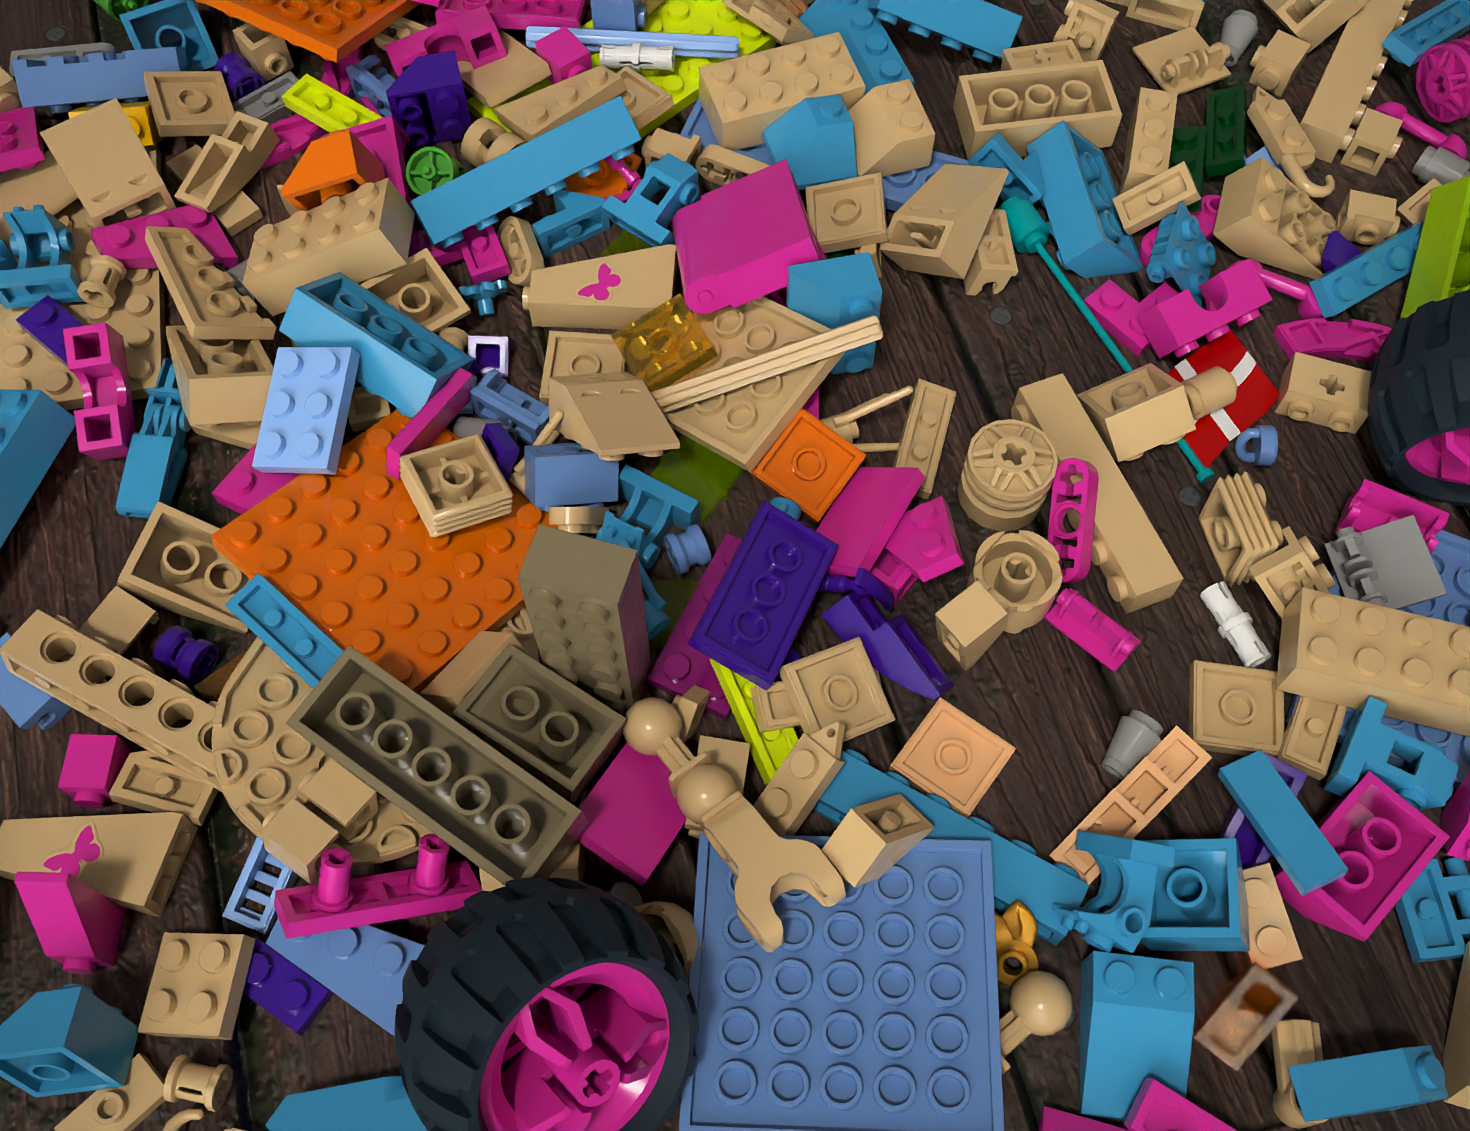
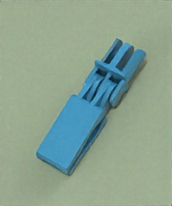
(157, 451)

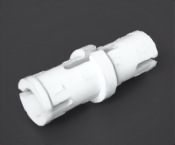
(637, 57)
(1235, 625)

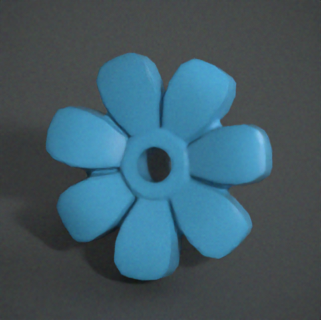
(484, 294)

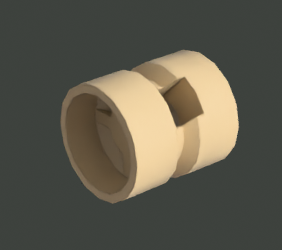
(487, 141)

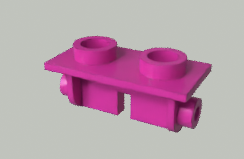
(1092, 629)

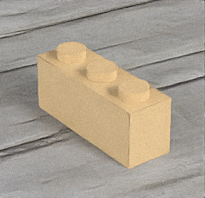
(1148, 137)

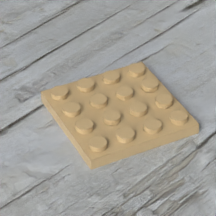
(751, 418)

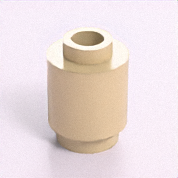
(1210, 391)

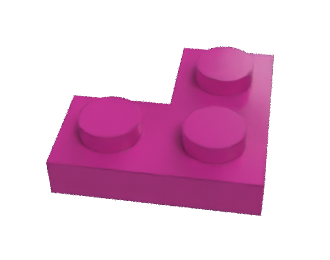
(478, 249)
(1119, 313)

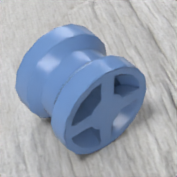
(687, 549)

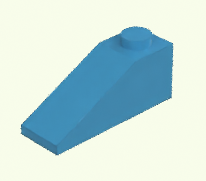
(1368, 1083)

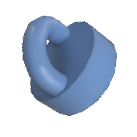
(1263, 445)

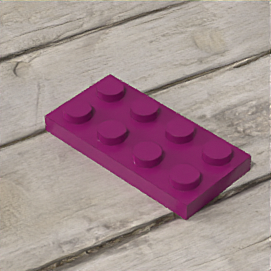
(681, 665)

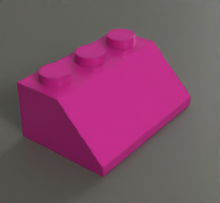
(1385, 850)

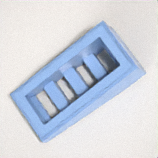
(251, 872)

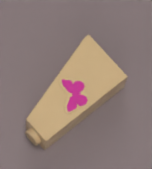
(602, 290)
(119, 855)

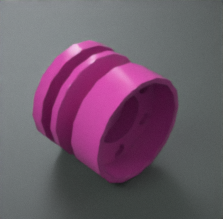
(1445, 80)

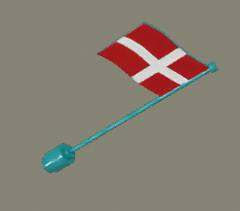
(1214, 431)

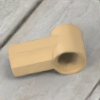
(1293, 1044)

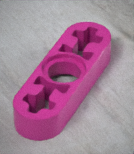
(1087, 508)

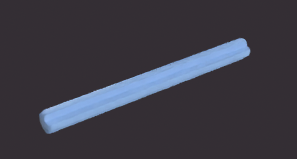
(685, 44)

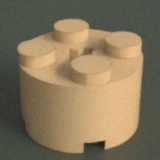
(1023, 571)

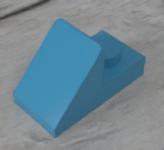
(1023, 175)
(575, 220)

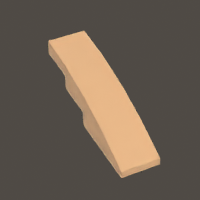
(1136, 799)

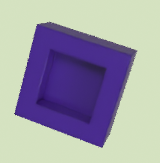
(501, 447)

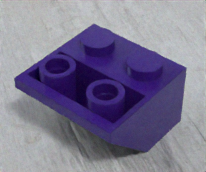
(430, 100)

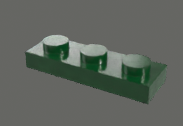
(1226, 131)
(1189, 146)

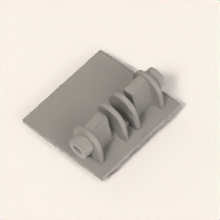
(1386, 565)

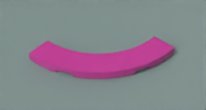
(298, 132)
(1332, 339)

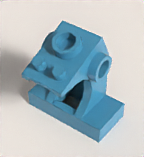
(644, 217)
(36, 239)
(651, 506)
(1368, 749)
(1124, 893)

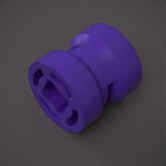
(239, 75)
(183, 652)

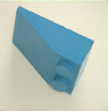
(1132, 1028)

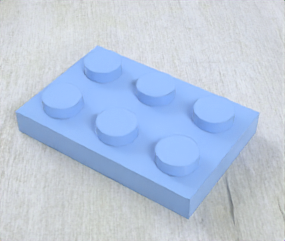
(306, 410)

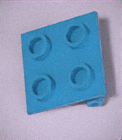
(1181, 253)

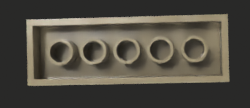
(588, 614)
(437, 771)

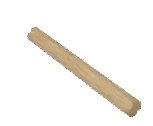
(769, 364)

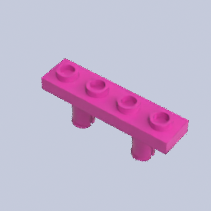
(377, 898)

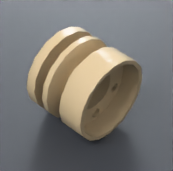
(1007, 474)

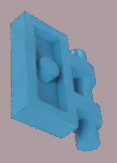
(1429, 916)

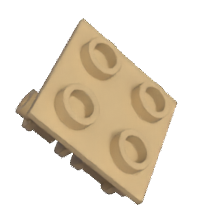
(1183, 60)

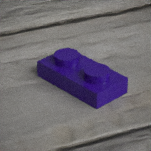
(46, 325)
(284, 988)

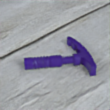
(863, 584)

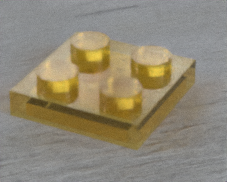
(664, 344)

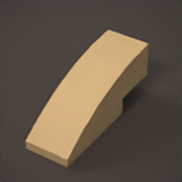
(1165, 13)
(227, 162)

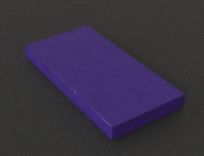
(763, 595)

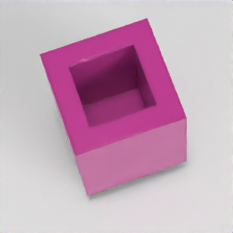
(563, 54)
(92, 768)

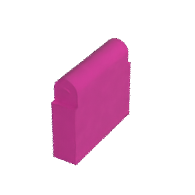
(742, 240)

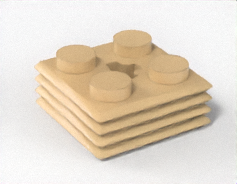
(455, 485)
(1239, 527)

